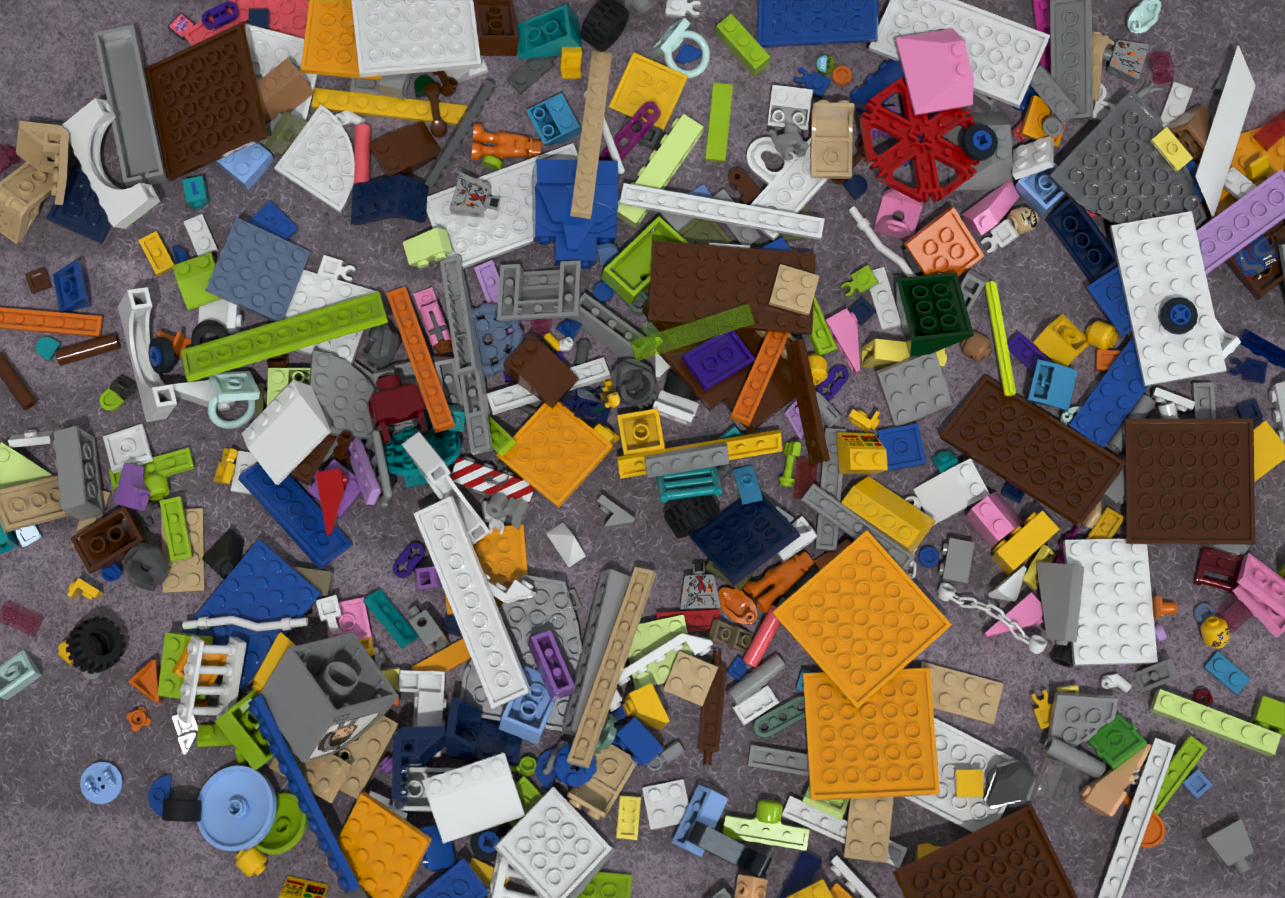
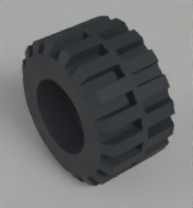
(604, 24)
(691, 514)
(83, 654)

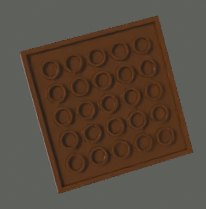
(206, 102)
(1190, 481)

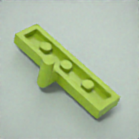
(212, 735)

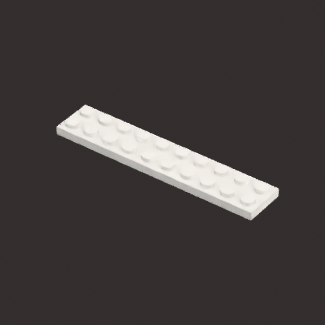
(472, 602)

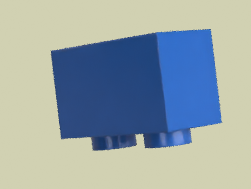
(639, 743)

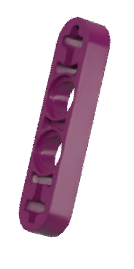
(627, 130)

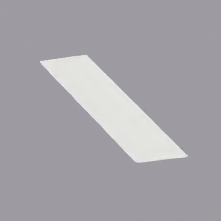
(1225, 131)

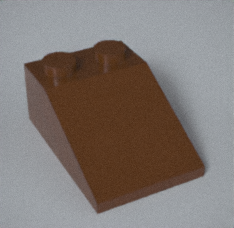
(496, 27)
(405, 150)
(539, 371)
(108, 539)

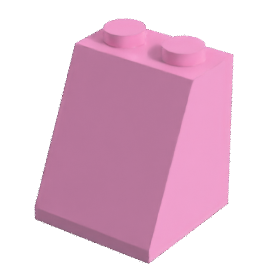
(993, 519)

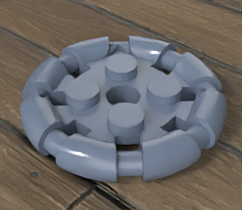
(501, 340)

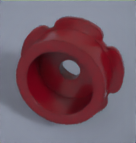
(1208, 699)

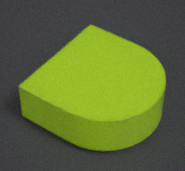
(492, 162)
(110, 400)

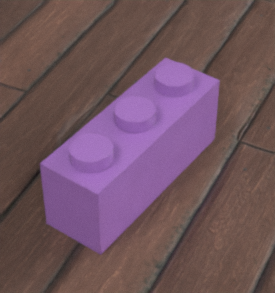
(551, 665)

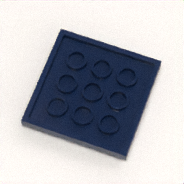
(744, 538)

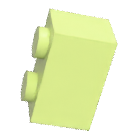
(428, 247)

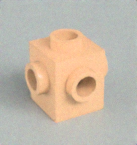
(750, 887)

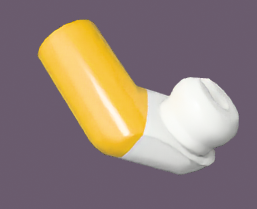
(558, 345)

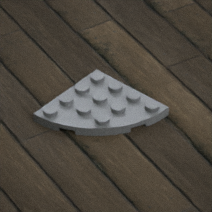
(341, 394)

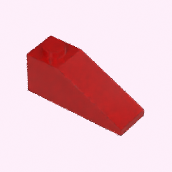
(331, 494)

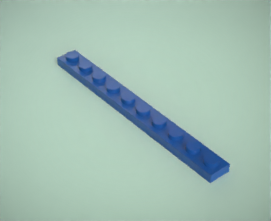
(299, 787)

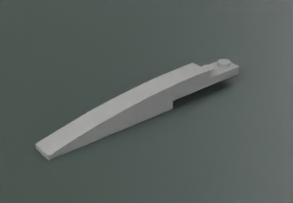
(467, 355)

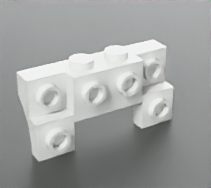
(428, 696)

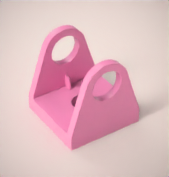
(897, 202)

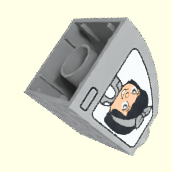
(326, 695)

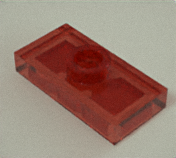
(1272, 131)
(804, 477)

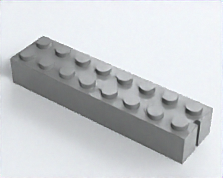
(131, 102)

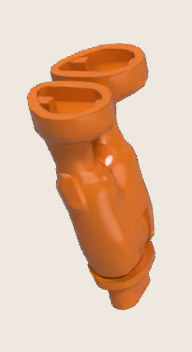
(507, 144)
(782, 576)

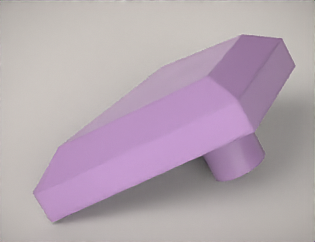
(794, 419)

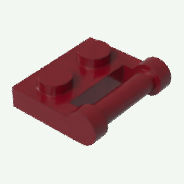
(1221, 564)

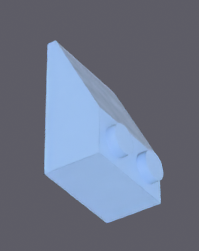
(528, 714)

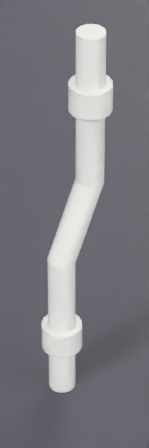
(863, 224)
(206, 622)

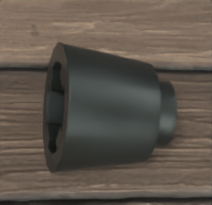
(1063, 655)

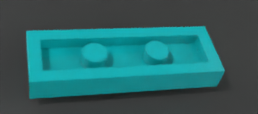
(391, 619)

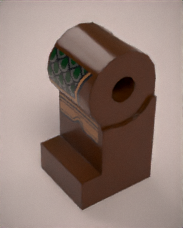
(744, 185)

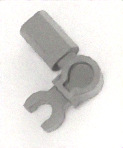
(668, 755)

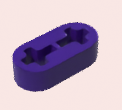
(220, 15)
(829, 380)
(404, 557)

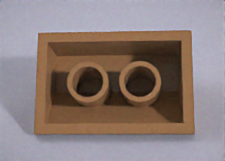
(282, 90)

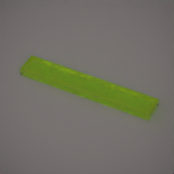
(692, 332)

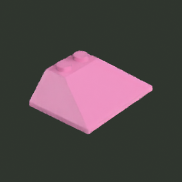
(936, 71)

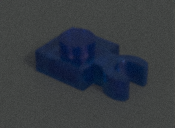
(1252, 370)

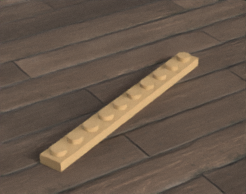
(591, 135)
(611, 668)

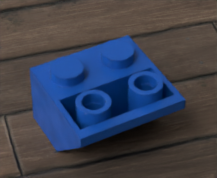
(439, 854)

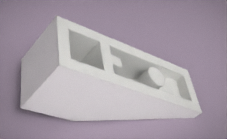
(199, 393)

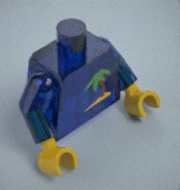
(592, 404)

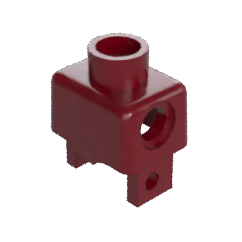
(395, 405)

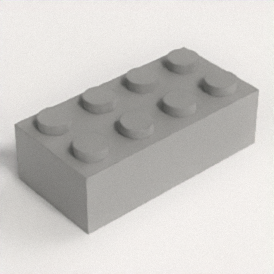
(78, 473)

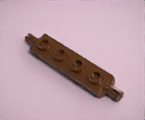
(712, 713)

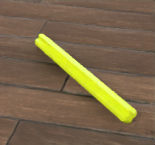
(1000, 338)

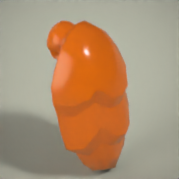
(737, 605)

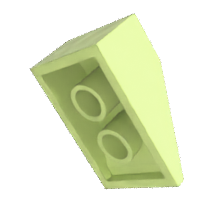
(17, 469)

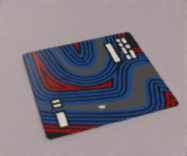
(1256, 257)

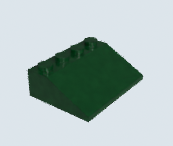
(932, 312)

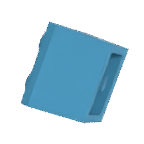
(554, 121)
(1052, 385)

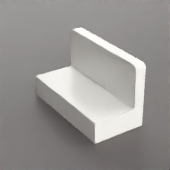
(676, 408)

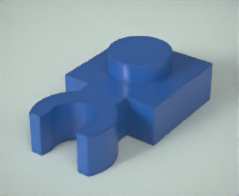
(815, 82)

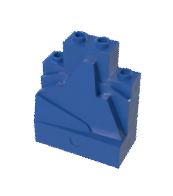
(551, 208)

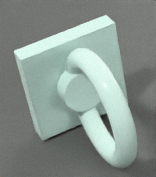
(672, 39)
(233, 387)

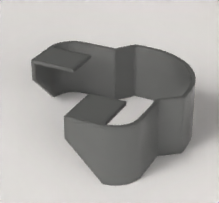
(490, 477)
(148, 520)

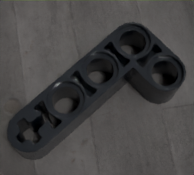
(728, 849)

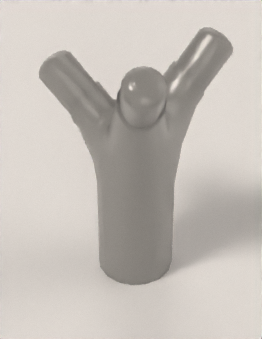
(1148, 88)

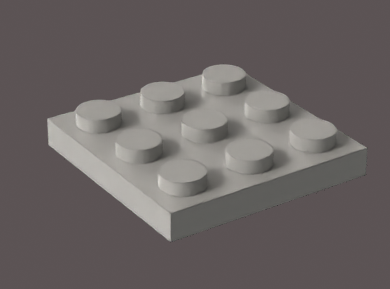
(914, 388)

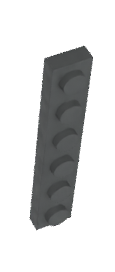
(463, 127)

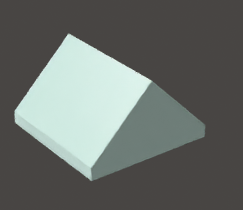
(17, 674)

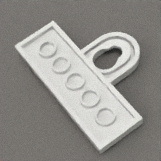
(788, 188)

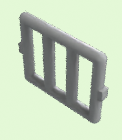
(379, 459)

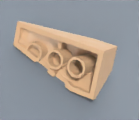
(1108, 792)

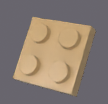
(794, 290)
(690, 678)

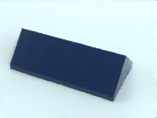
(1083, 240)

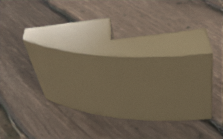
(730, 636)

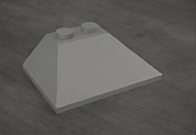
(997, 168)
(539, 293)
(446, 374)

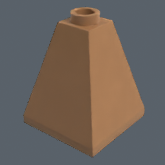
(1192, 130)

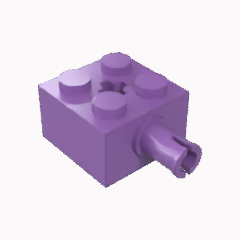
(352, 490)

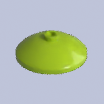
(287, 817)

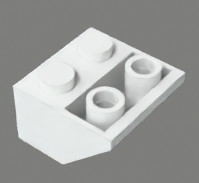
(790, 105)

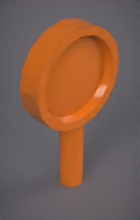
(1155, 829)

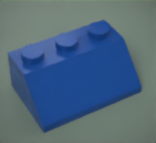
(888, 74)

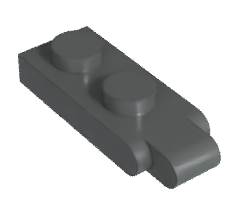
(530, 73)

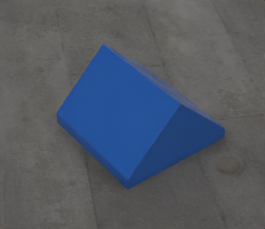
(72, 288)

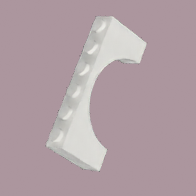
(85, 136)
(156, 397)
(438, 478)

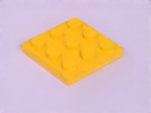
(648, 82)

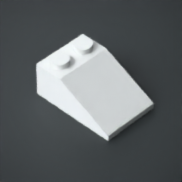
(951, 491)

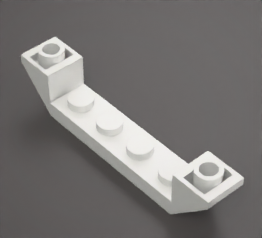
(516, 592)
(697, 645)

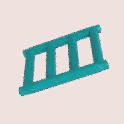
(714, 480)

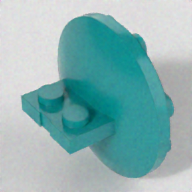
(398, 462)

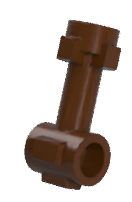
(449, 84)
(341, 452)

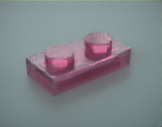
(20, 619)

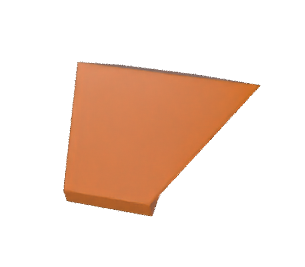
(148, 681)

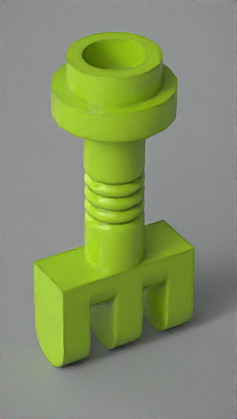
(791, 450)

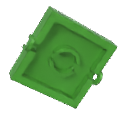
(1117, 742)

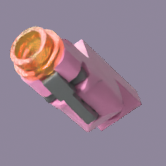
(434, 321)

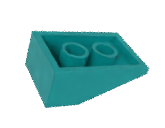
(548, 33)

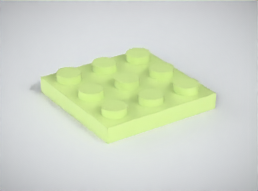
(648, 638)

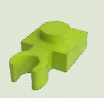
(862, 280)

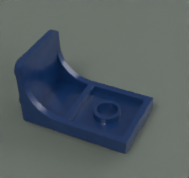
(388, 199)

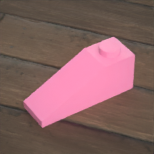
(991, 209)
(845, 334)
(1025, 613)

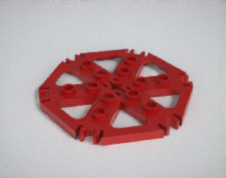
(909, 147)

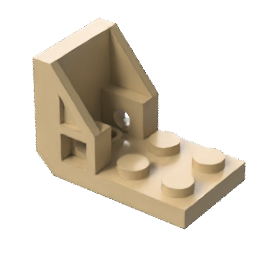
(42, 143)
(21, 200)

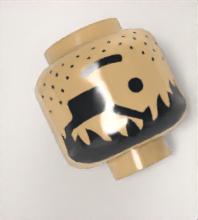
(1023, 219)

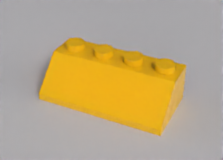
(889, 513)

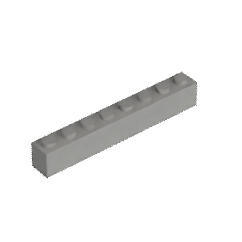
(604, 612)

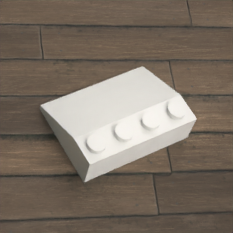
(287, 431)
(473, 798)

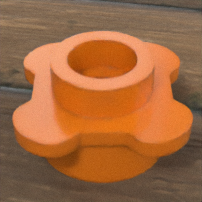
(132, 717)

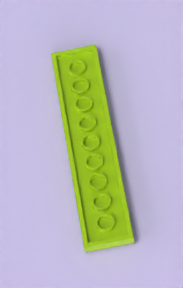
(283, 336)

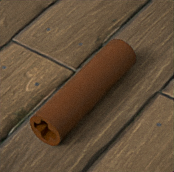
(87, 349)
(16, 384)

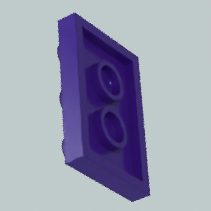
(718, 359)

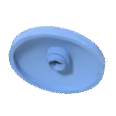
(237, 808)

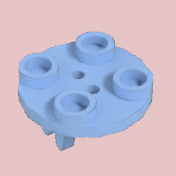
(110, 777)

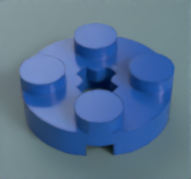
(571, 776)

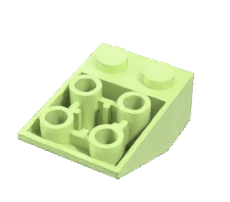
(281, 377)

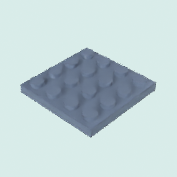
(257, 271)

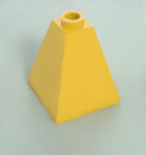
(271, 661)

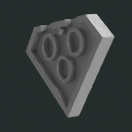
(1079, 716)

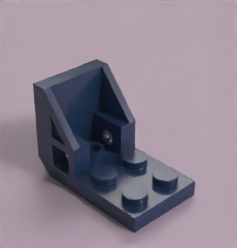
(477, 739)
(422, 745)

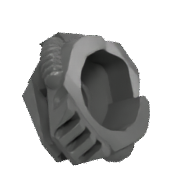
(381, 346)
(634, 383)
(153, 564)
(1009, 784)

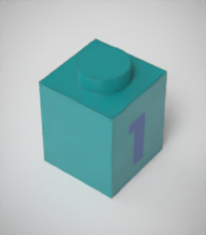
(196, 192)

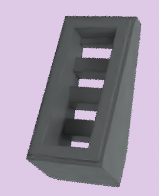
(655, 143)

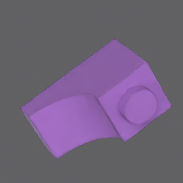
(131, 488)

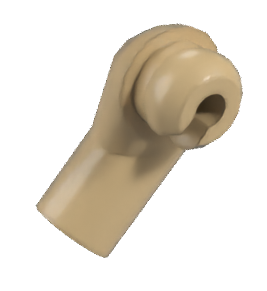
(1094, 516)

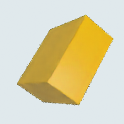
(968, 783)

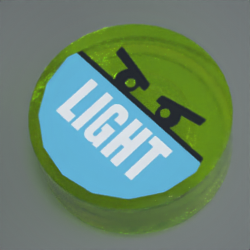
(825, 64)

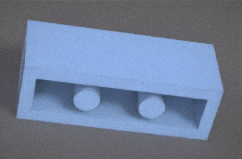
(705, 808)

